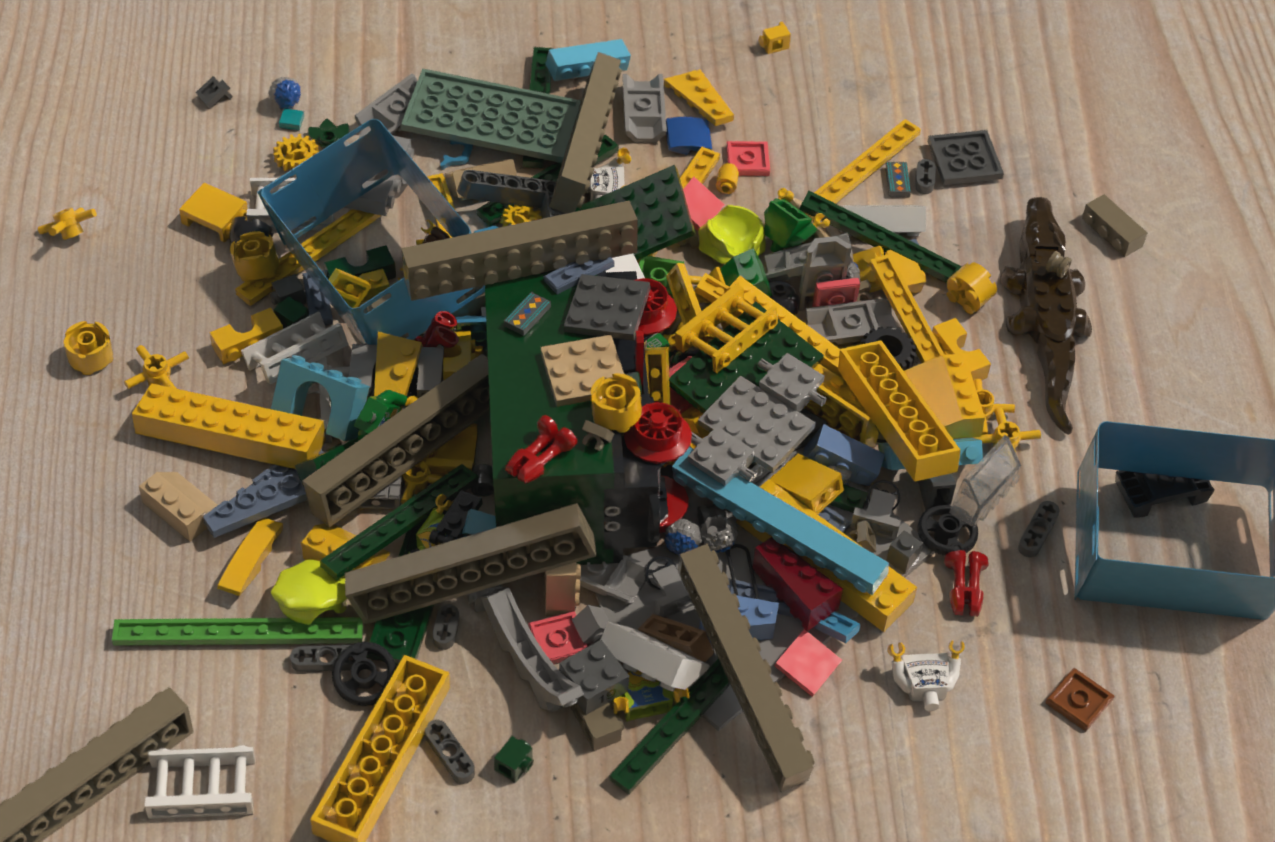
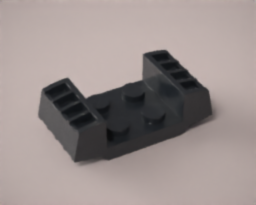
(1146, 489)

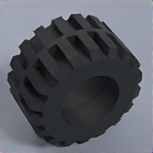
(896, 342)

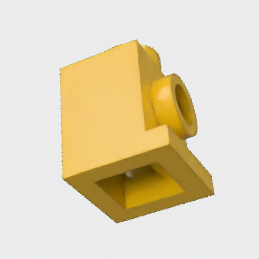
(775, 38)

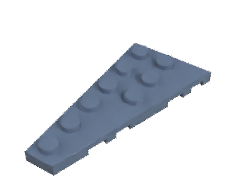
(268, 494)

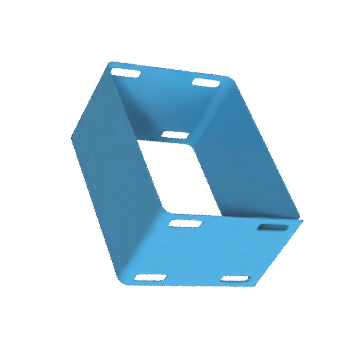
(332, 182)
(1179, 455)

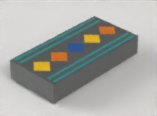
(898, 179)
(527, 314)

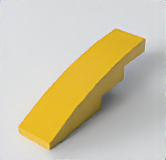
(249, 556)

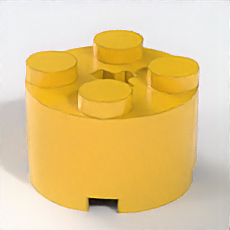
(254, 256)
(971, 287)
(88, 347)
(616, 402)

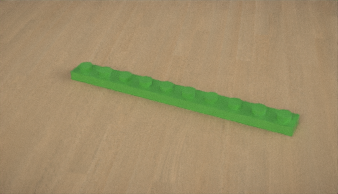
(236, 631)

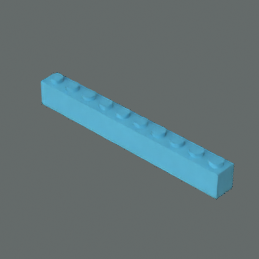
(787, 526)

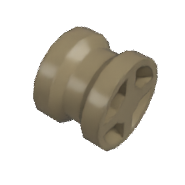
(1058, 264)

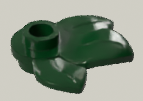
(327, 132)

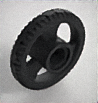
(945, 530)
(359, 652)

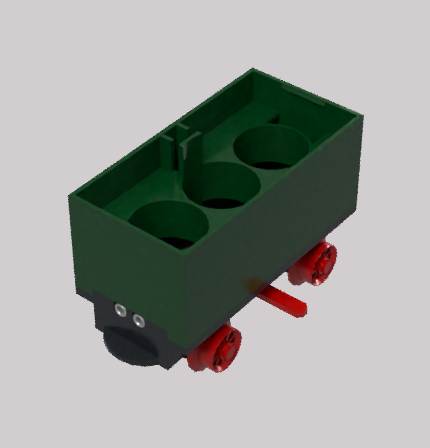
(614, 487)

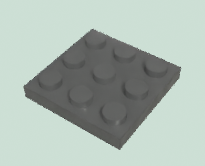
(965, 157)
(607, 307)

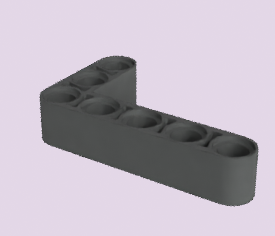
(509, 190)

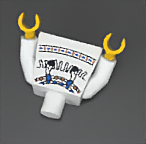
(610, 176)
(926, 675)

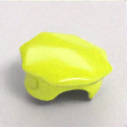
(732, 233)
(308, 591)

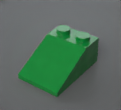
(749, 267)

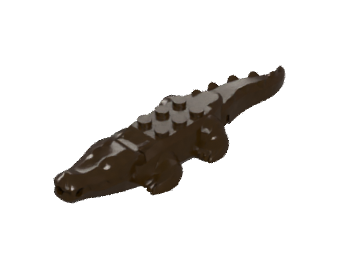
(1048, 305)

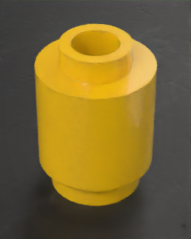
(727, 178)

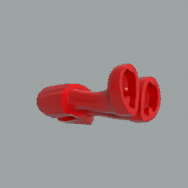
(440, 331)
(527, 464)
(966, 595)

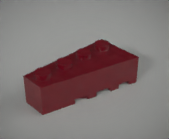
(797, 583)

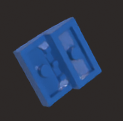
(687, 134)

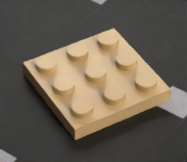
(577, 365)

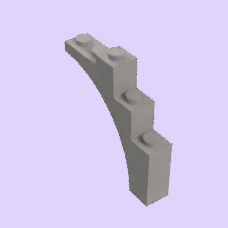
(513, 634)

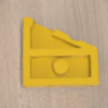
(863, 259)
(350, 287)

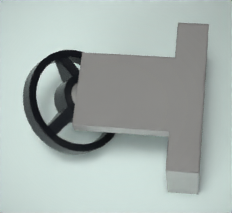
(879, 512)
(671, 585)

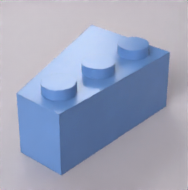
(842, 451)
(760, 615)

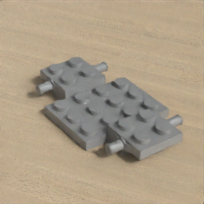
(757, 421)

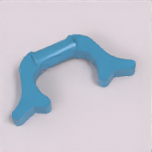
(461, 160)

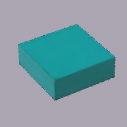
(291, 119)

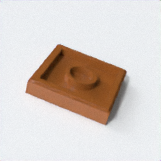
(1080, 699)

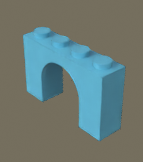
(346, 394)
(970, 453)

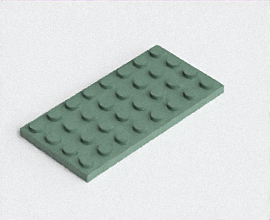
(491, 115)

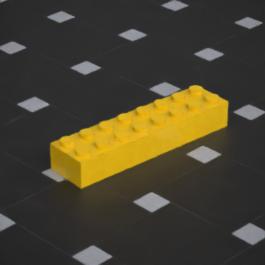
(899, 411)
(228, 426)
(882, 607)
(381, 752)

